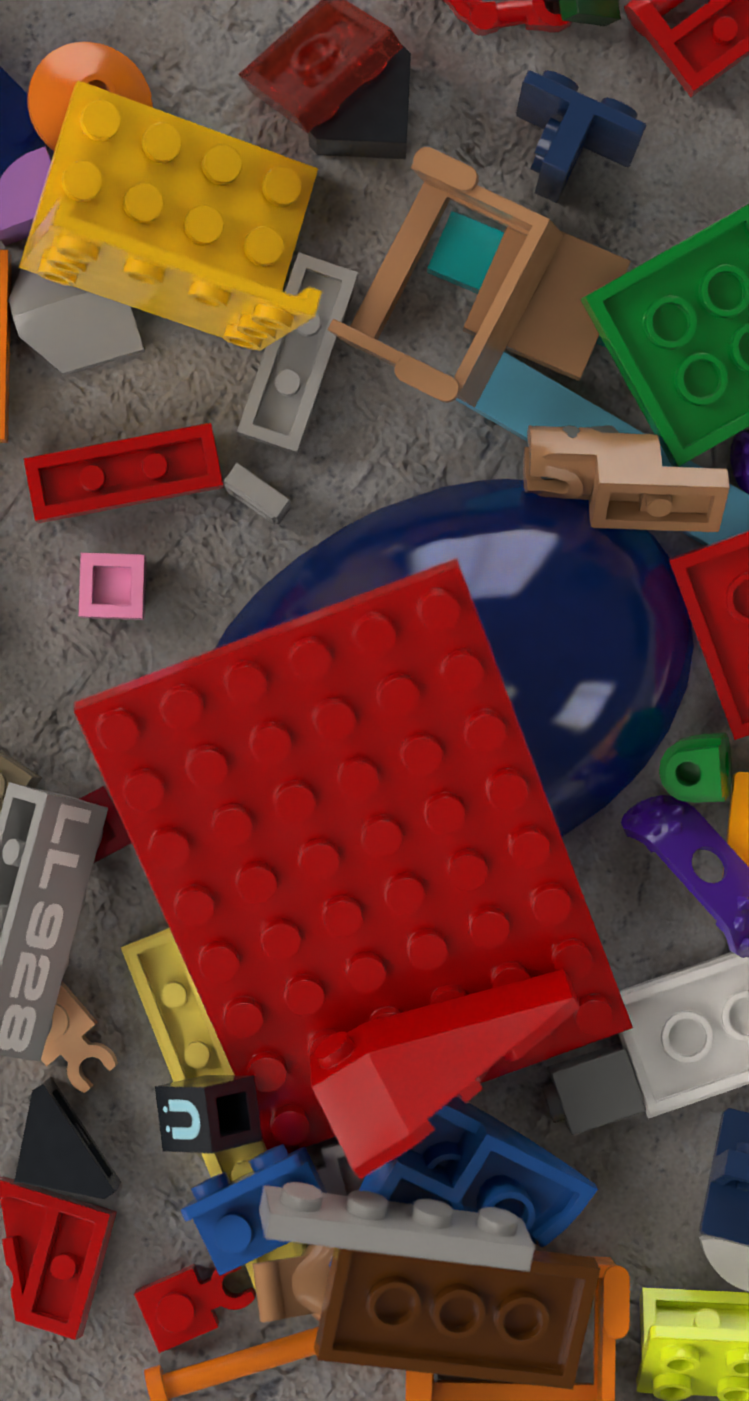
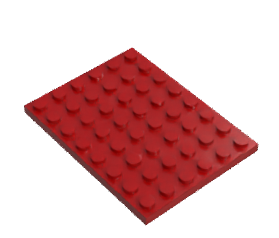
(347, 834)

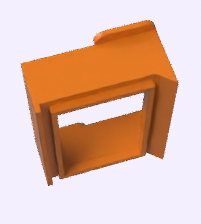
(610, 1323)

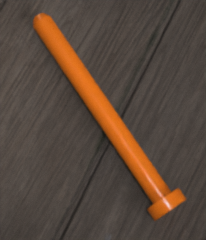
(229, 1367)

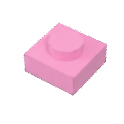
(112, 586)

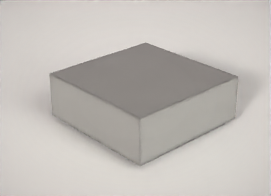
(257, 494)

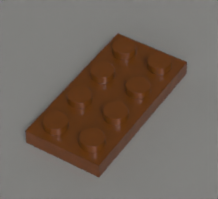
(459, 1316)

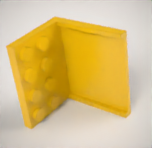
(172, 220)

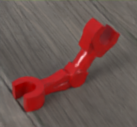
(490, 16)

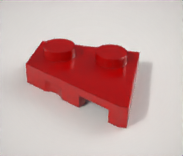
(54, 1255)

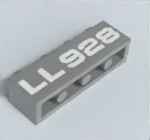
(44, 878)

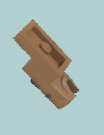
(623, 479)

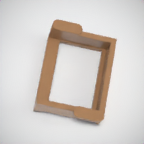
(455, 181)

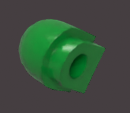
(698, 768)

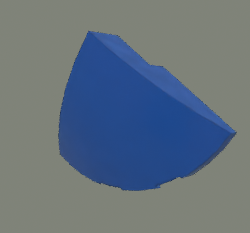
(481, 1164)

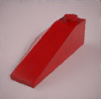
(403, 1068)

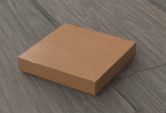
(555, 323)

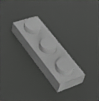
(297, 362)

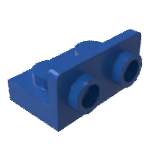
(229, 1210)

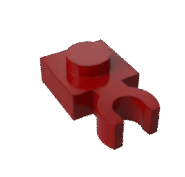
(184, 1305)

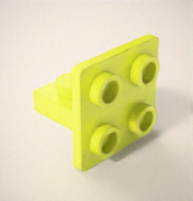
(694, 1344)

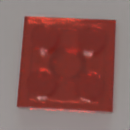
(320, 62)

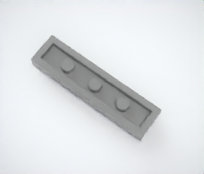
(414, 1230)

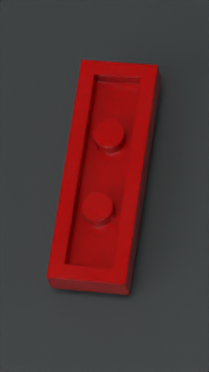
(123, 473)

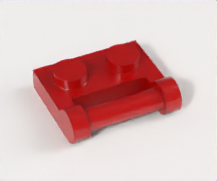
(700, 45)

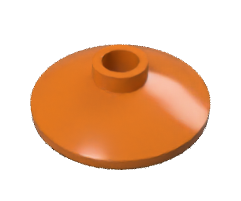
(82, 61)

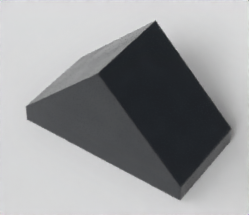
(372, 118)
(59, 1149)

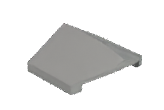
(71, 324)

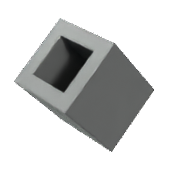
(593, 1089)

